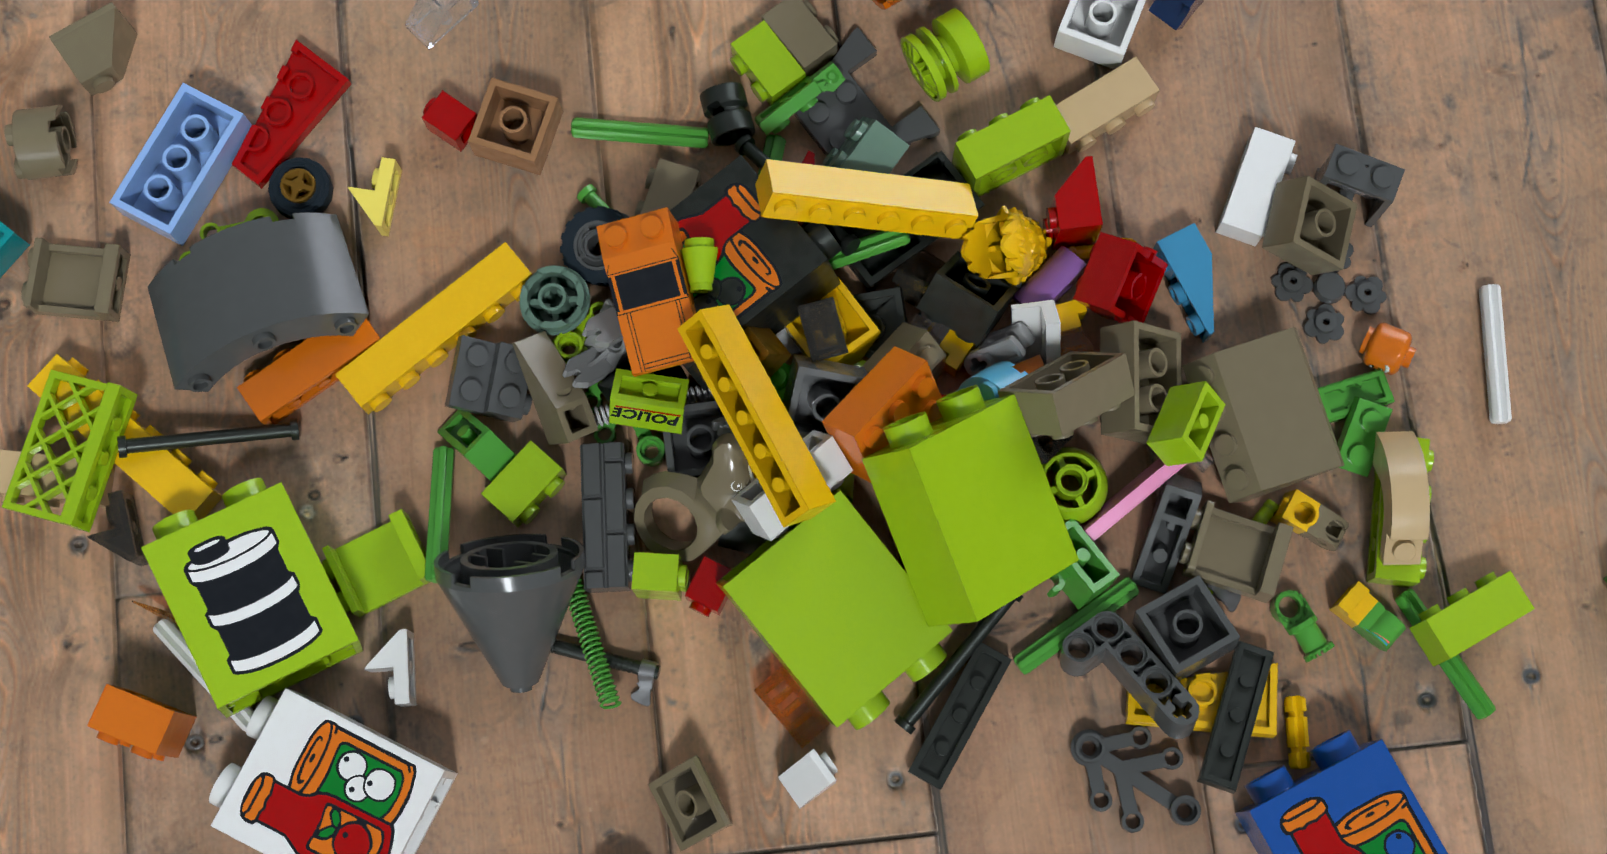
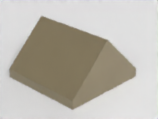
(690, 803)

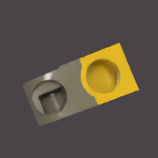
(1311, 520)

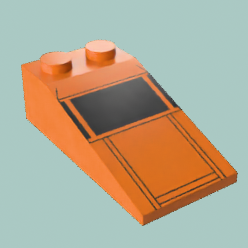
(648, 288)

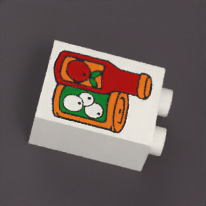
(326, 785)

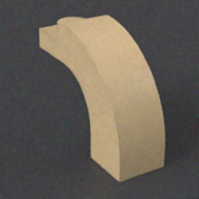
(1405, 497)

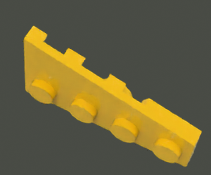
(1207, 692)

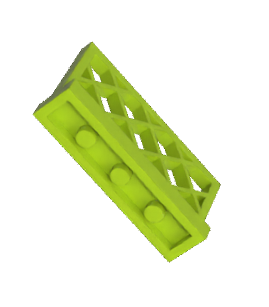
(94, 456)

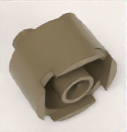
(42, 142)

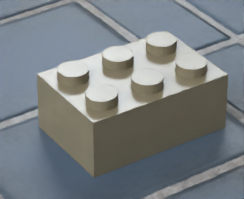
(1154, 368)
(1071, 392)

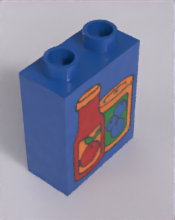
(1342, 807)

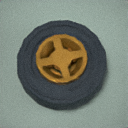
(295, 177)

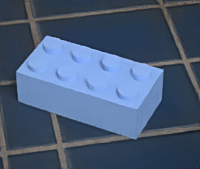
(182, 164)

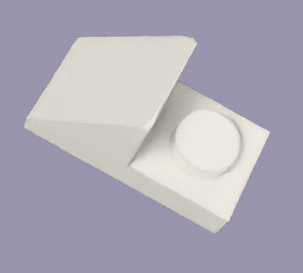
(398, 657)

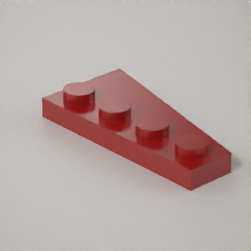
(296, 105)

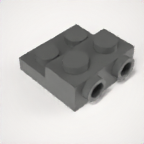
(488, 380)

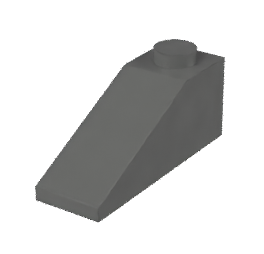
(1167, 532)

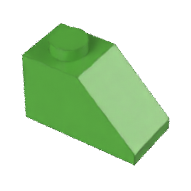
(476, 443)

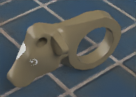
(704, 496)

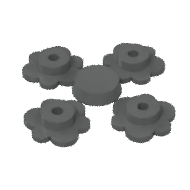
(1328, 289)

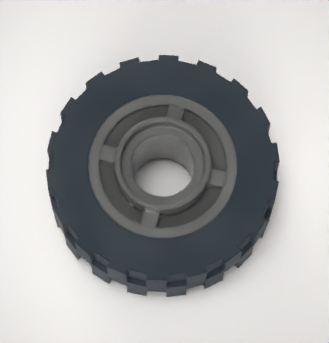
(580, 243)

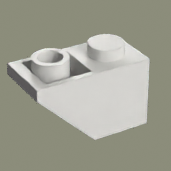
(809, 777)

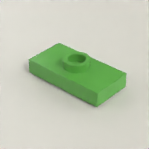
(1340, 395)

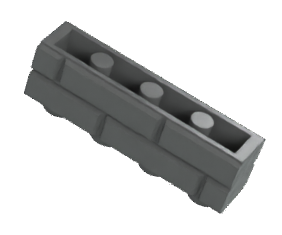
(606, 516)

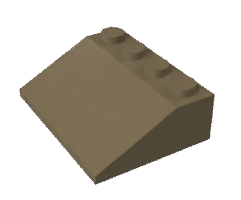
(1272, 416)

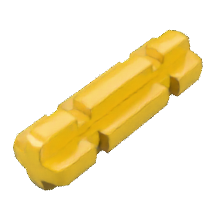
(1297, 732)

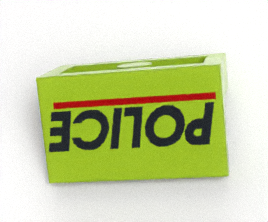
(648, 401)

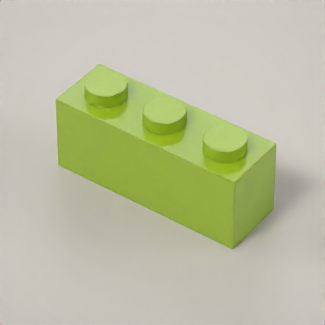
(1470, 616)

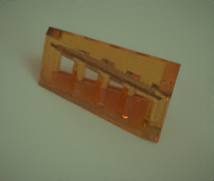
(772, 682)

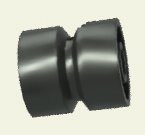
(727, 114)

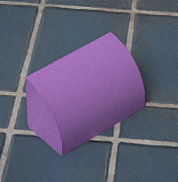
(1052, 278)

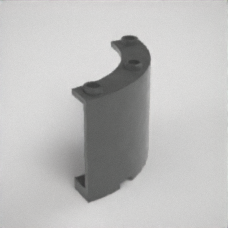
(254, 292)

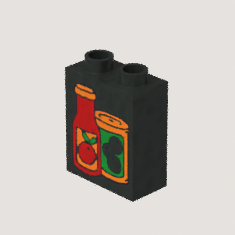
(761, 262)

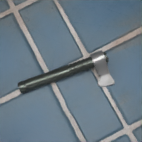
(645, 669)

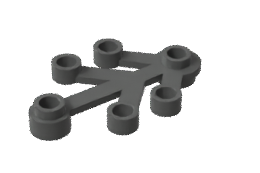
(1129, 775)

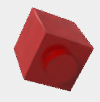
(449, 120)
(703, 590)

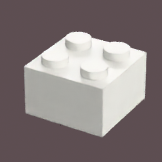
(1099, 29)

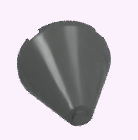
(512, 599)

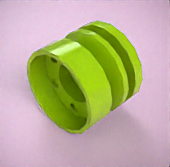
(945, 55)

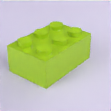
(1011, 145)

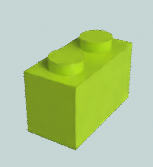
(765, 63)
(1186, 423)
(525, 484)
(659, 576)

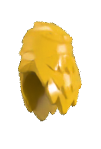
(1005, 246)

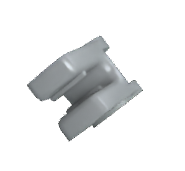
(1001, 345)

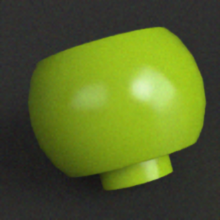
(1086, 470)

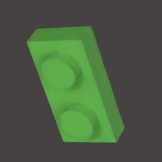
(1359, 434)

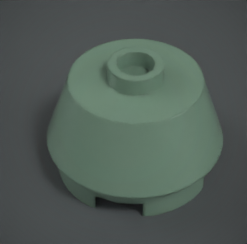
(554, 300)

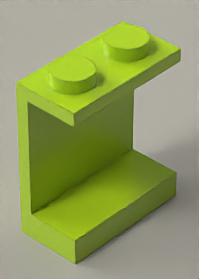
(378, 565)

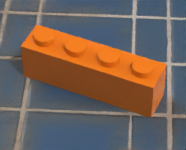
(302, 373)

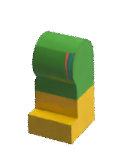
(1368, 616)

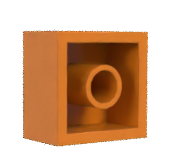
(140, 721)

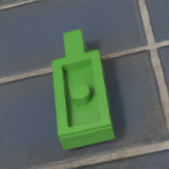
(799, 98)

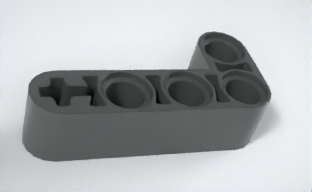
(1133, 677)

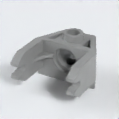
(604, 352)

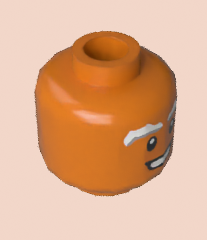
(1387, 348)

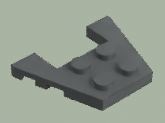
(837, 109)

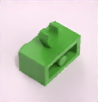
(1088, 575)

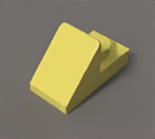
(380, 203)

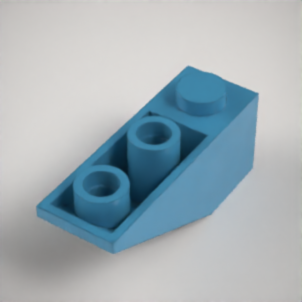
(1190, 277)

